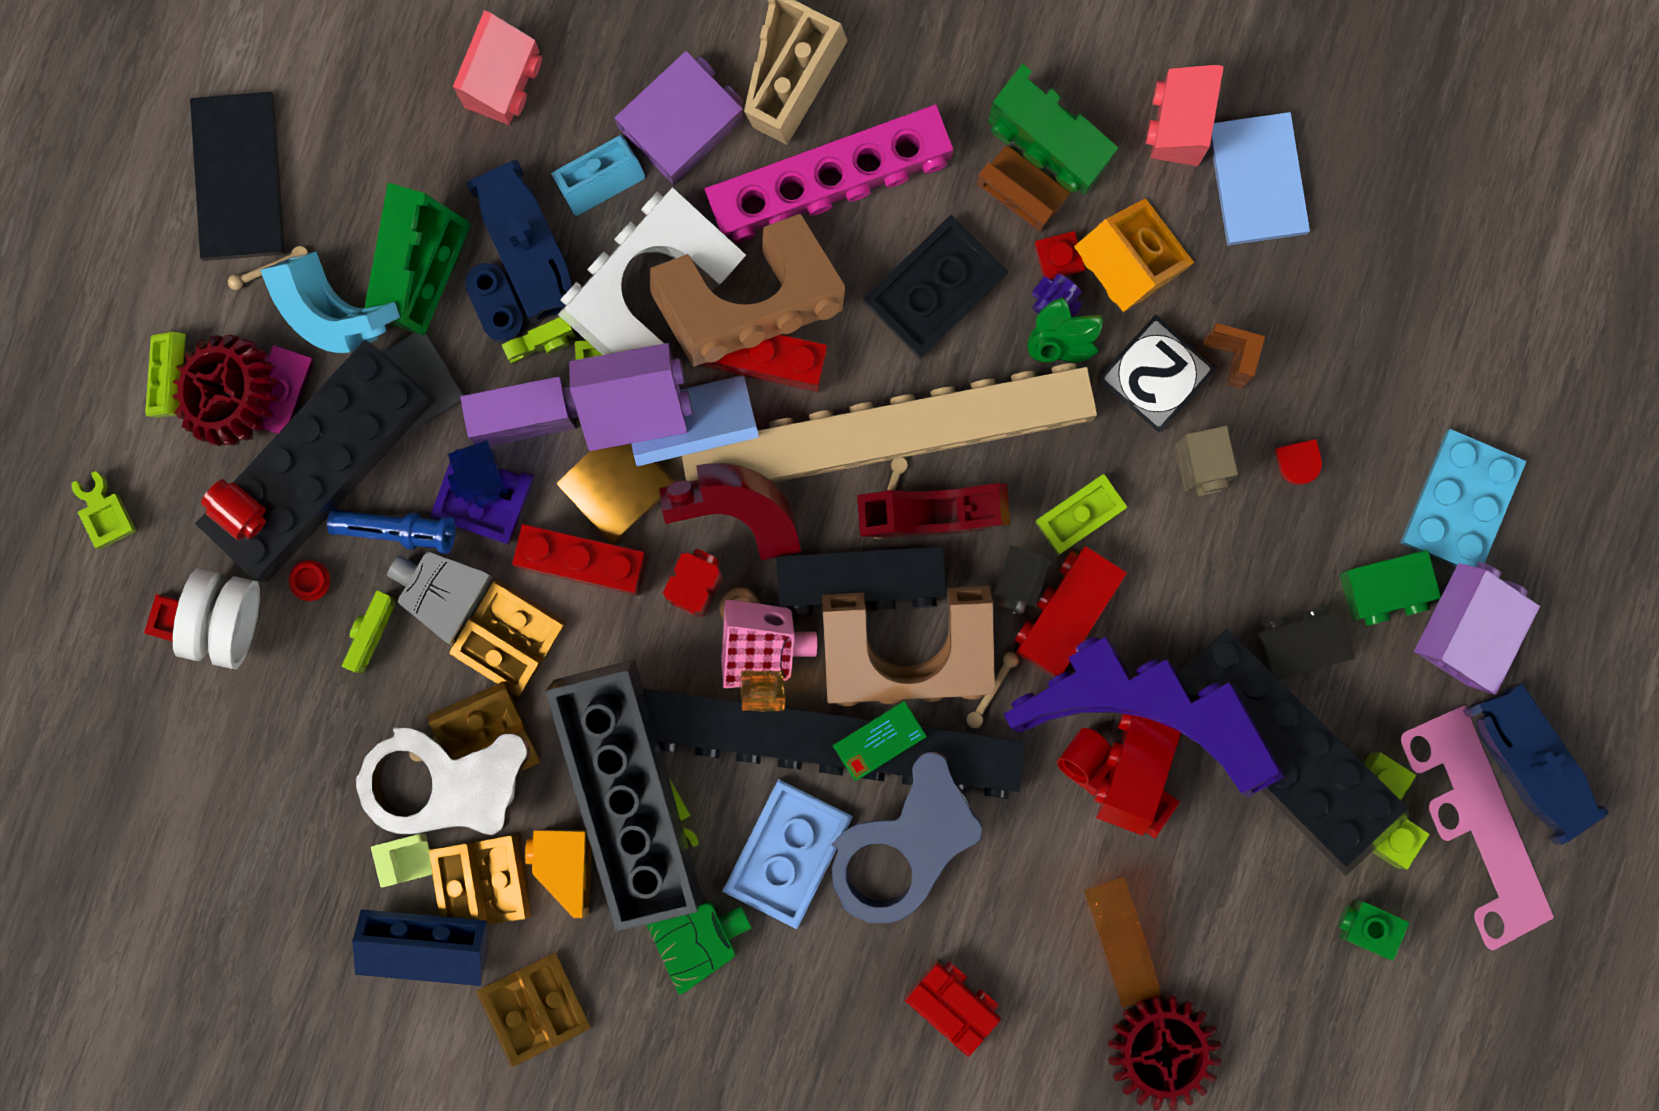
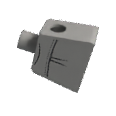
(440, 592)

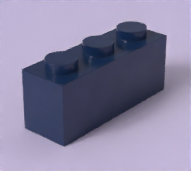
(420, 947)

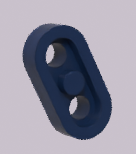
(493, 302)

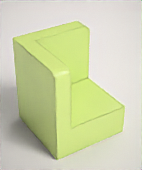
(402, 859)

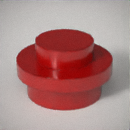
(309, 580)

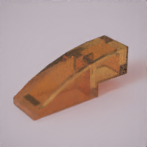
(1121, 940)

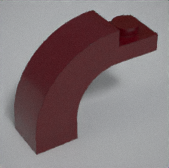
(740, 494)
(933, 512)

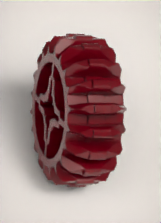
(244, 376)
(1185, 1050)

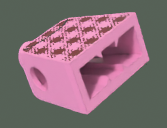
(761, 640)

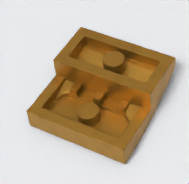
(614, 489)
(508, 637)
(478, 722)
(481, 881)
(533, 1010)

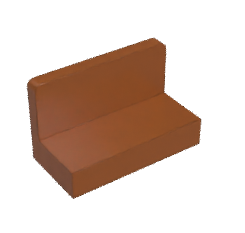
(1022, 188)
(1245, 349)

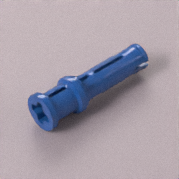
(408, 530)

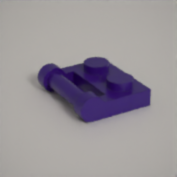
(493, 522)

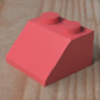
(497, 69)
(1185, 114)

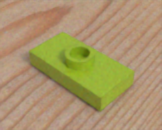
(164, 356)
(368, 631)

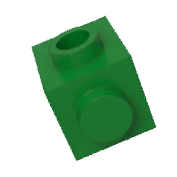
(1372, 929)

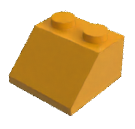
(1133, 254)
(563, 866)

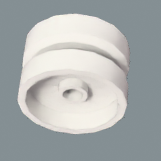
(216, 618)

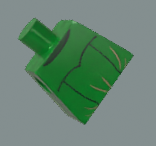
(697, 943)

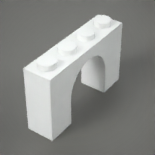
(668, 228)

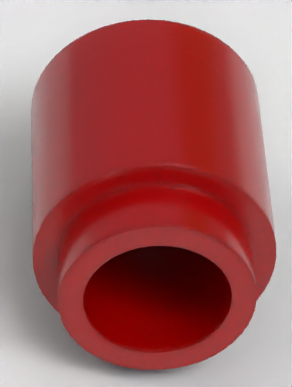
(234, 510)

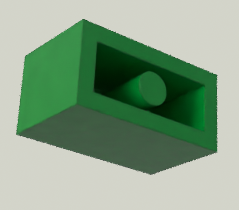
(1390, 586)

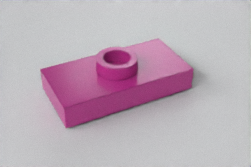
(292, 372)

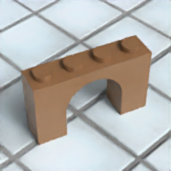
(714, 327)
(959, 669)

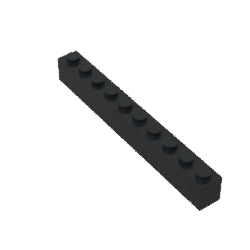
(809, 737)

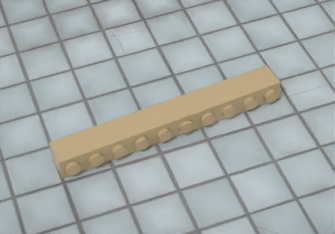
(910, 426)

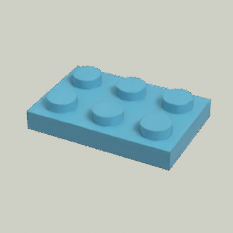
(1463, 500)

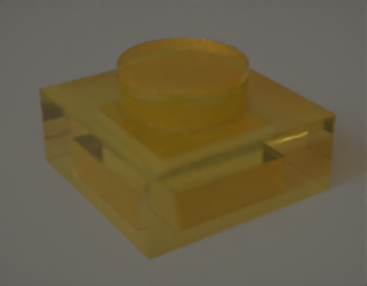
(762, 690)

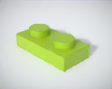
(1081, 514)

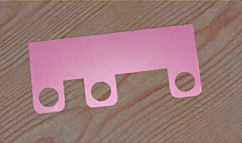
(1488, 817)

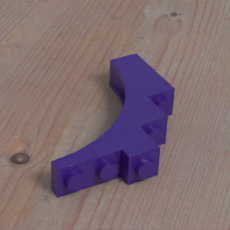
(1105, 686)

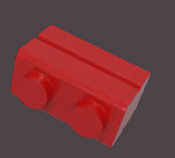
(694, 582)
(953, 1007)

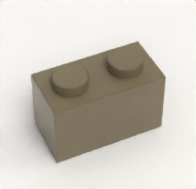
(1206, 461)

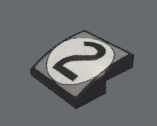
(1157, 373)

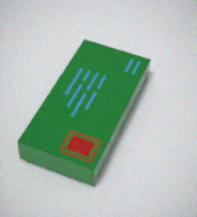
(879, 741)

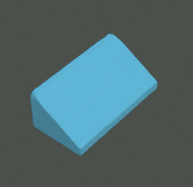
(598, 175)

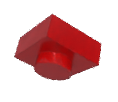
(1059, 256)

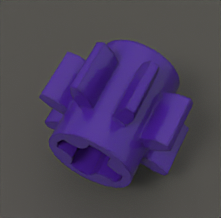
(1060, 286)

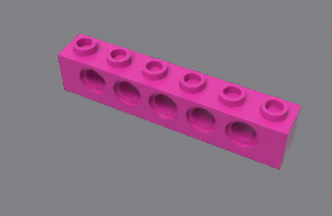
(921, 128)

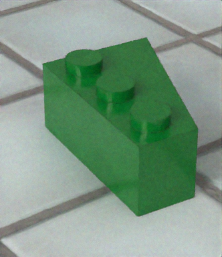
(1050, 133)
(414, 255)

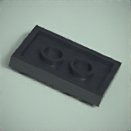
(935, 287)

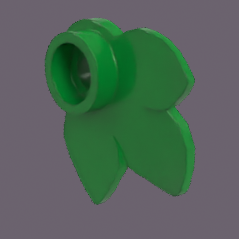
(1068, 336)

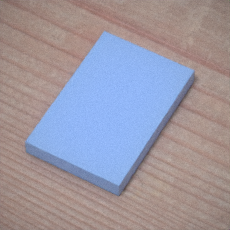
(1259, 179)
(719, 418)
(787, 854)

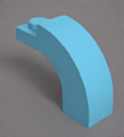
(317, 311)

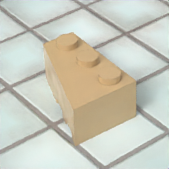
(791, 66)

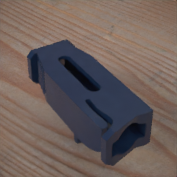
(522, 240)
(1537, 763)

